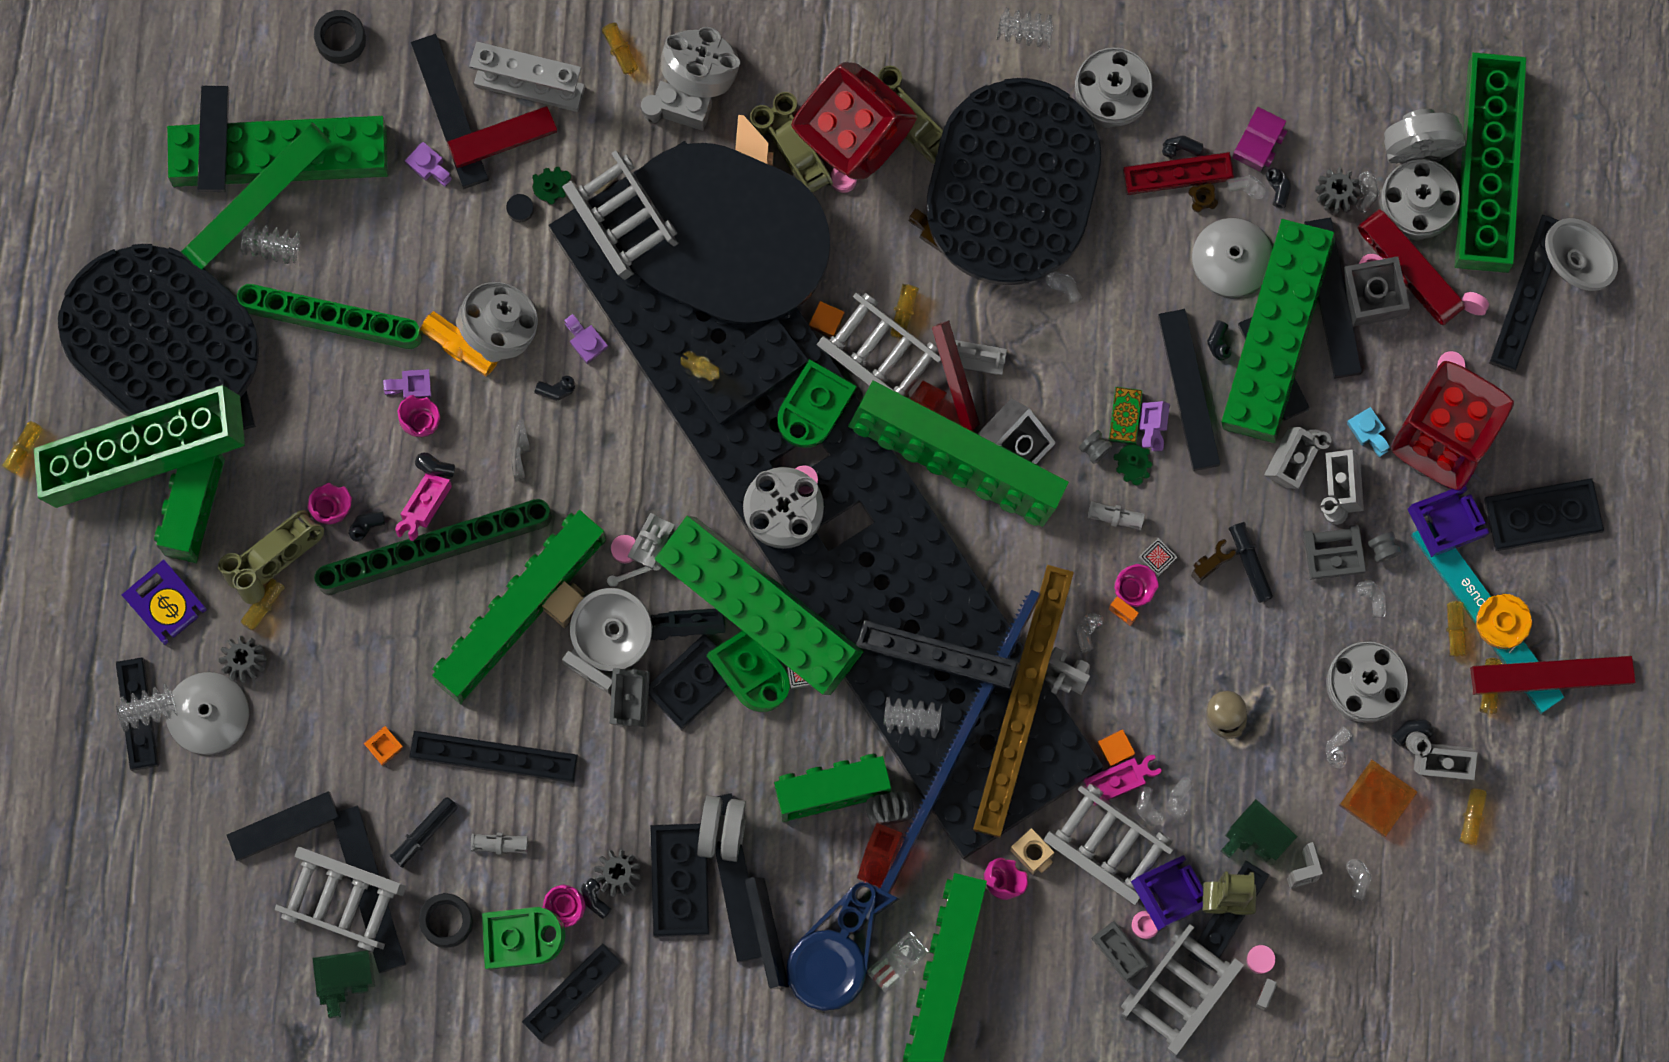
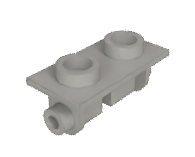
(981, 357)

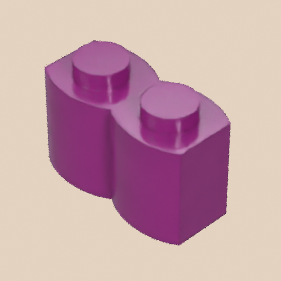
(1259, 140)

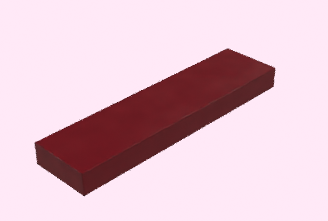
(502, 137)
(1178, 173)
(955, 375)

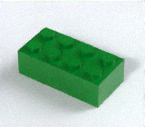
(188, 508)
(831, 788)

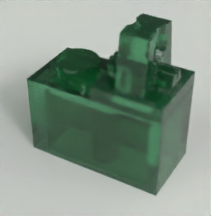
(1261, 830)
(341, 973)

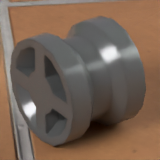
(1096, 446)
(1384, 547)

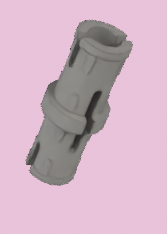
(1115, 515)
(499, 843)

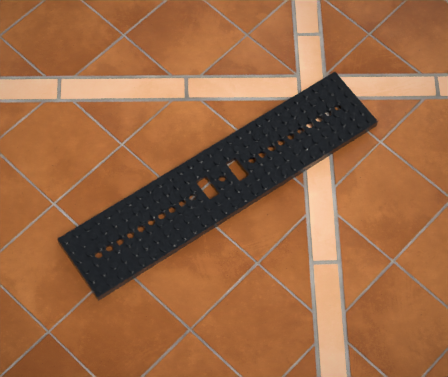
(904, 540)

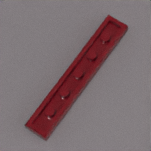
(1552, 675)

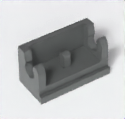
(629, 697)

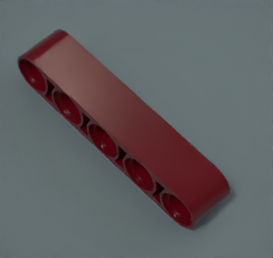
(1417, 272)

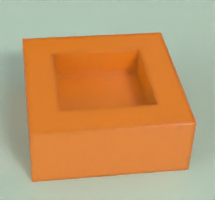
(826, 319)
(1123, 611)
(383, 745)
(1116, 748)

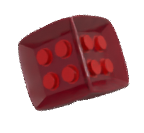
(854, 121)
(1452, 425)

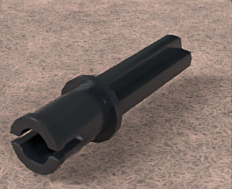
(1251, 563)
(424, 832)

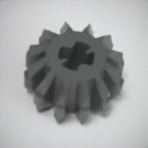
(1347, 187)
(253, 658)
(889, 808)
(623, 880)

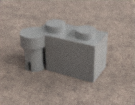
(676, 107)
(1296, 455)
(1343, 486)
(1441, 759)

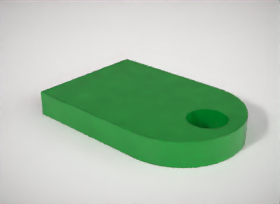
(815, 404)
(750, 671)
(519, 939)

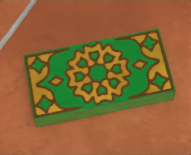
(1125, 415)

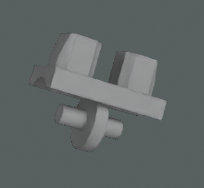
(651, 540)
(1065, 676)

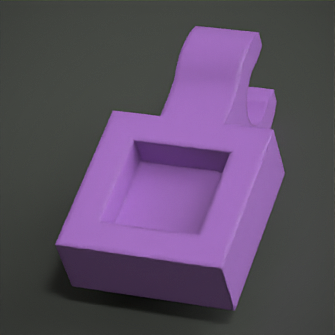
(427, 163)
(586, 342)
(412, 383)
(1152, 421)

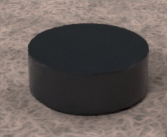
(520, 208)

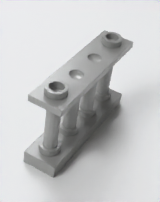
(527, 76)
(594, 216)
(856, 361)
(1084, 855)
(361, 881)
(1192, 1015)

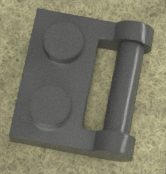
(1334, 561)

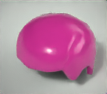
(418, 416)
(329, 503)
(1136, 585)
(1005, 879)
(566, 903)

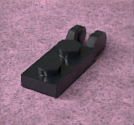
(687, 623)

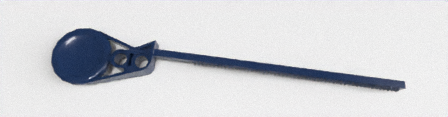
(828, 966)

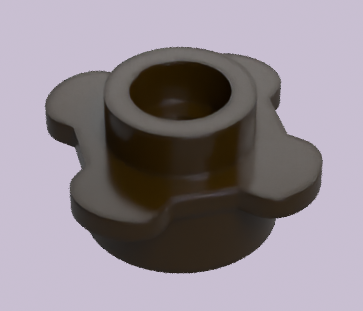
(1203, 190)

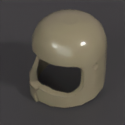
(1226, 711)

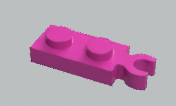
(423, 505)
(1122, 778)

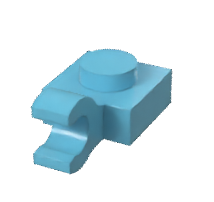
(1369, 428)

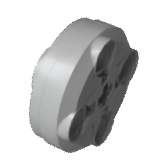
(699, 62)
(1119, 99)
(1423, 136)
(1411, 208)
(497, 319)
(785, 493)
(1352, 686)

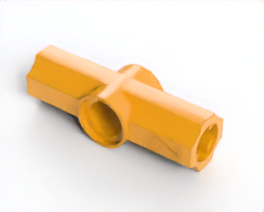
(453, 343)

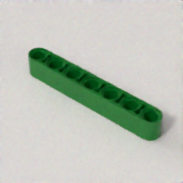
(256, 196)
(320, 307)

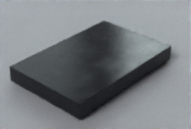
(688, 684)

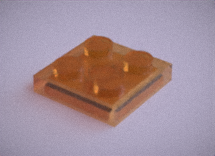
(1378, 798)

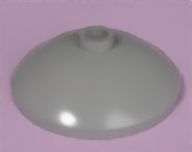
(1581, 254)
(1226, 273)
(592, 629)
(220, 726)

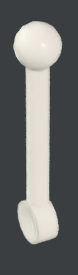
(613, 580)

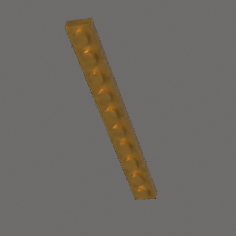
(1023, 701)

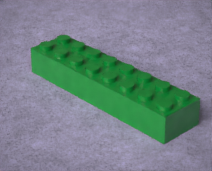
(355, 150)
(1490, 162)
(1278, 331)
(139, 446)
(958, 454)
(759, 605)
(518, 607)
(947, 969)

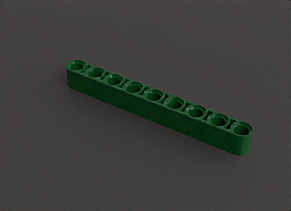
(423, 557)

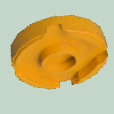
(1503, 621)

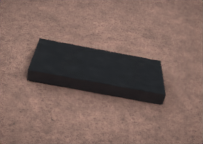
(1544, 514)
(678, 881)

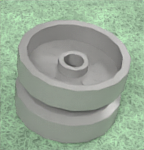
(722, 828)

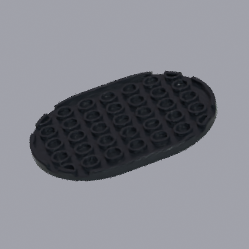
(1013, 181)
(745, 234)
(155, 329)

